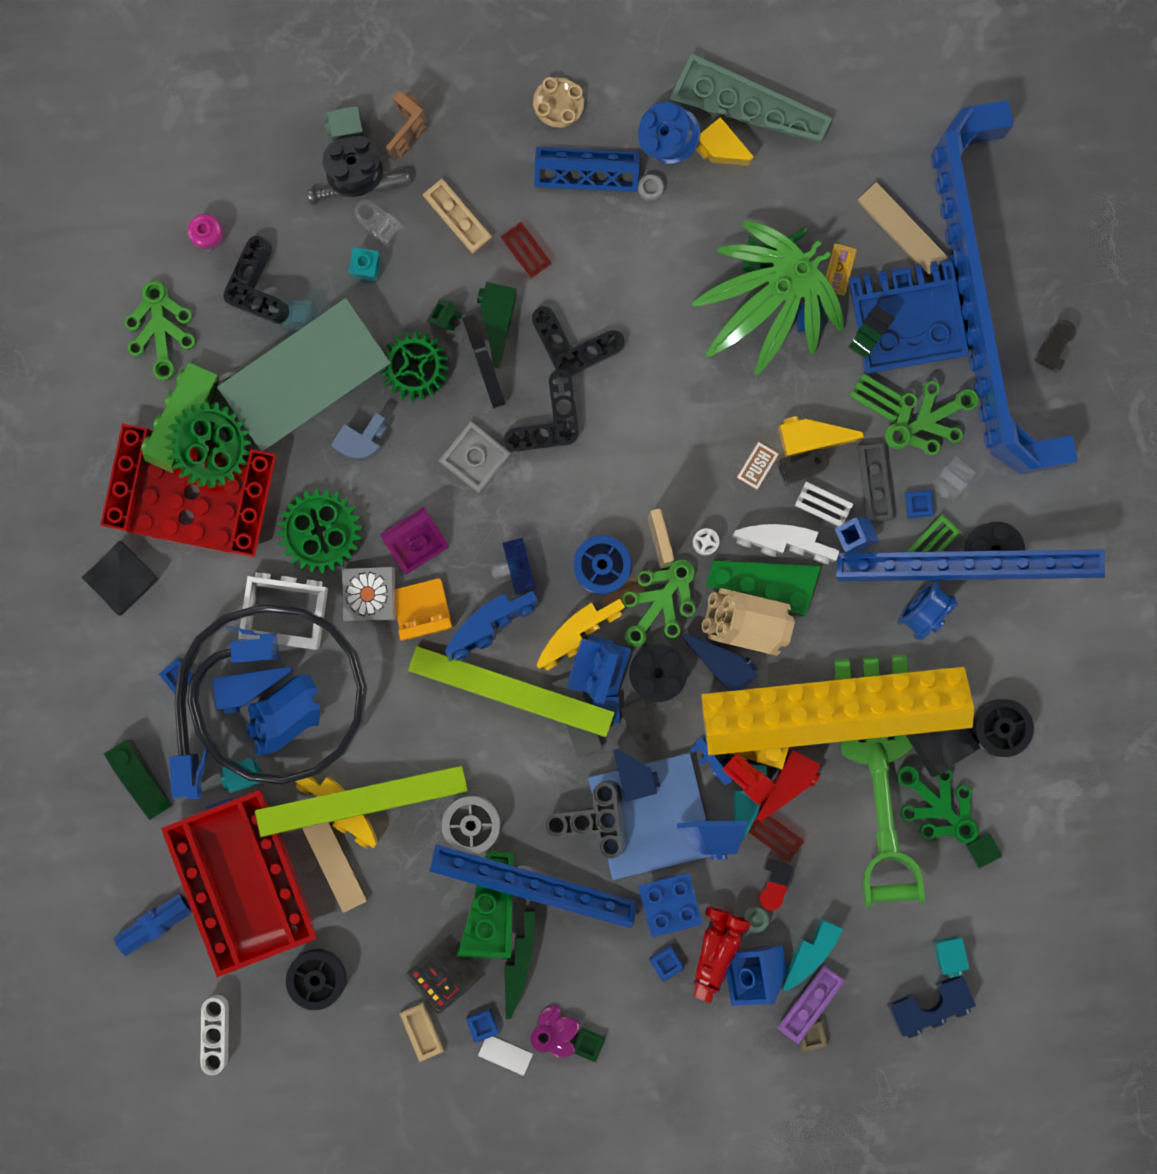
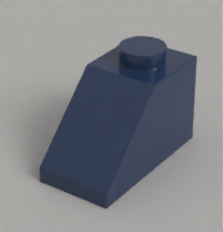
(635, 777)

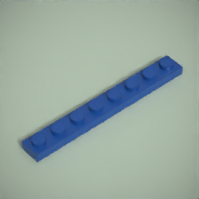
(533, 886)

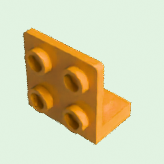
(422, 610)

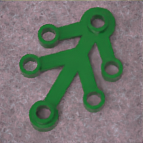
(941, 807)

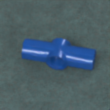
(152, 924)

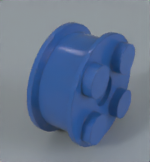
(668, 133)
(596, 579)
(927, 610)

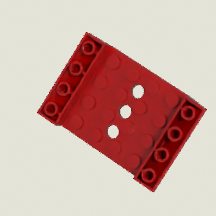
(151, 499)

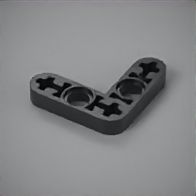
(246, 286)
(565, 351)
(484, 361)
(552, 428)

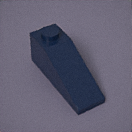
(725, 665)

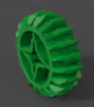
(424, 360)

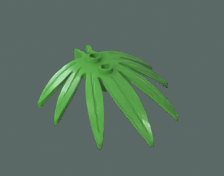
(788, 281)

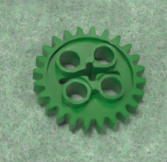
(185, 438)
(298, 539)

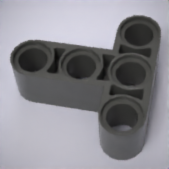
(596, 819)

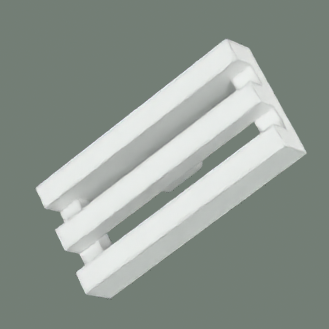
(803, 495)

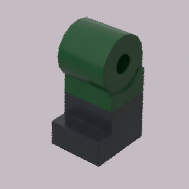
(871, 331)

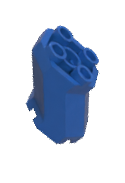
(283, 715)

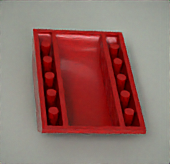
(239, 884)

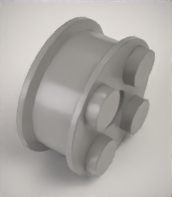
(455, 825)

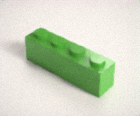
(192, 387)

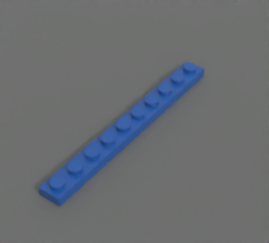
(971, 565)

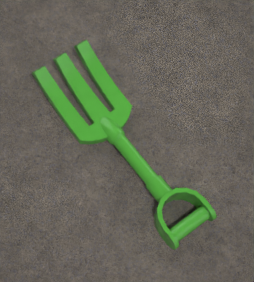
(878, 755)

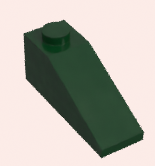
(497, 310)
(137, 778)

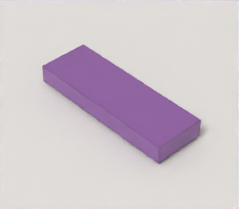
(811, 1004)

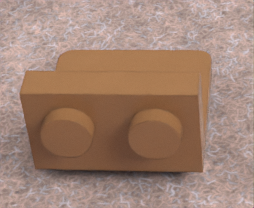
(414, 127)

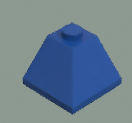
(714, 837)
(756, 975)

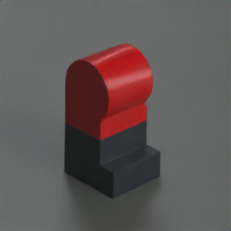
(773, 893)

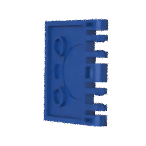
(926, 317)

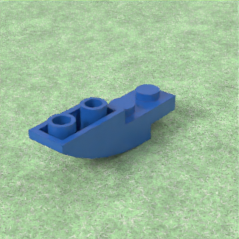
(479, 628)

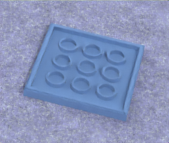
(653, 820)

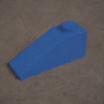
(242, 689)

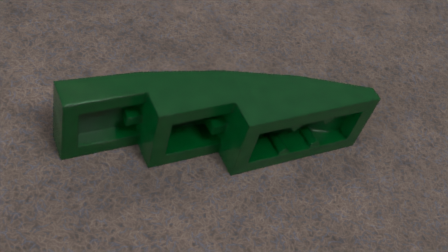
(517, 972)

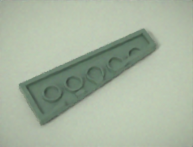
(731, 96)

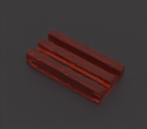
(513, 233)
(793, 849)

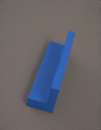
(586, 160)

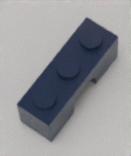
(953, 1000)

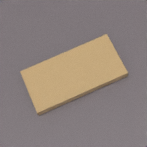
(660, 538)

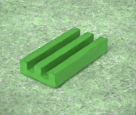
(859, 386)
(948, 525)

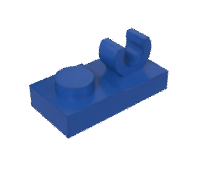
(717, 762)

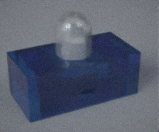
(516, 567)

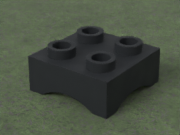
(120, 578)
(942, 748)

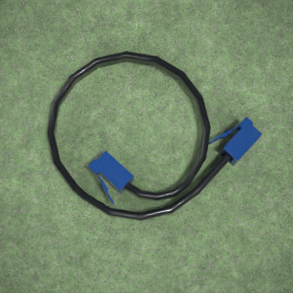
(185, 768)

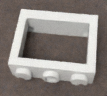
(288, 584)

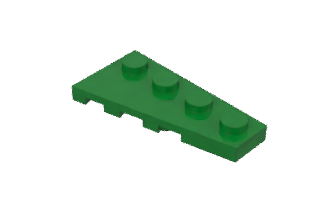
(770, 581)
(489, 920)

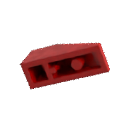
(791, 780)

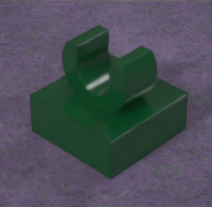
(442, 315)

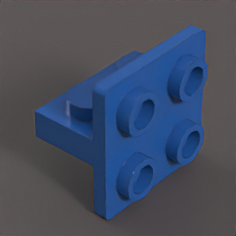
(598, 669)
(670, 904)

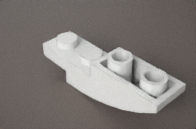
(775, 537)

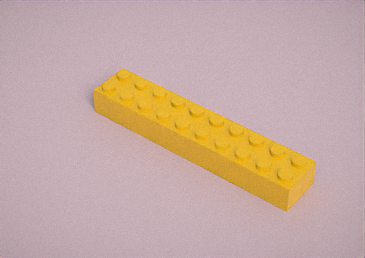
(837, 710)

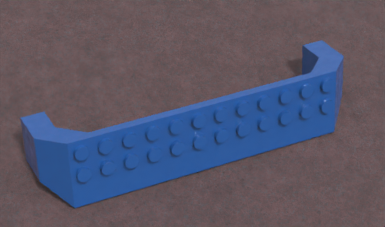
(1003, 435)

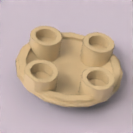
(558, 102)

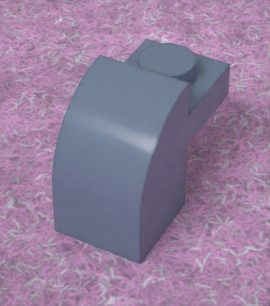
(359, 446)

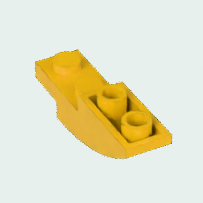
(568, 636)
(358, 826)

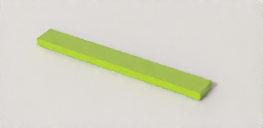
(511, 691)
(360, 801)

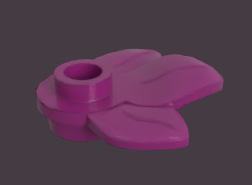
(558, 1030)

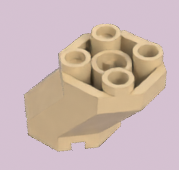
(748, 621)

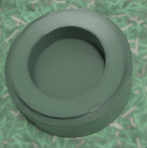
(758, 917)

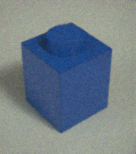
(857, 534)

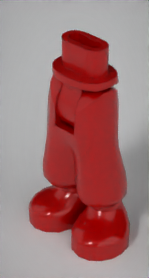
(717, 951)

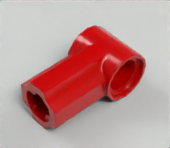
(753, 782)

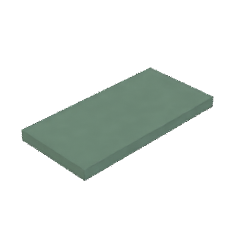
(304, 375)

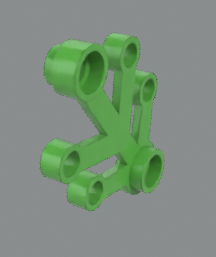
(158, 326)
(926, 420)
(662, 599)

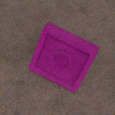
(414, 541)

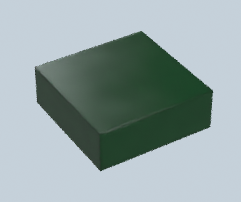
(984, 850)
(588, 1044)

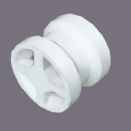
(707, 538)

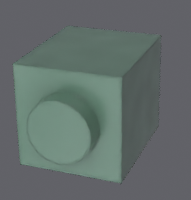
(344, 122)

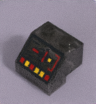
(444, 976)

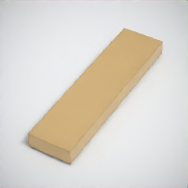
(901, 227)
(335, 866)

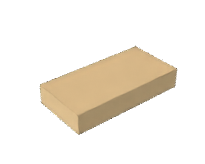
(421, 1031)

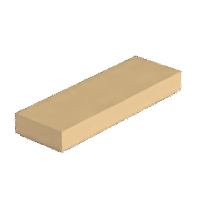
(457, 216)

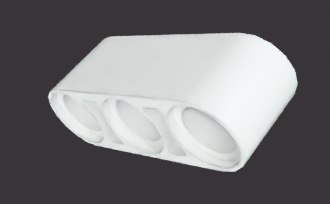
(211, 1047)

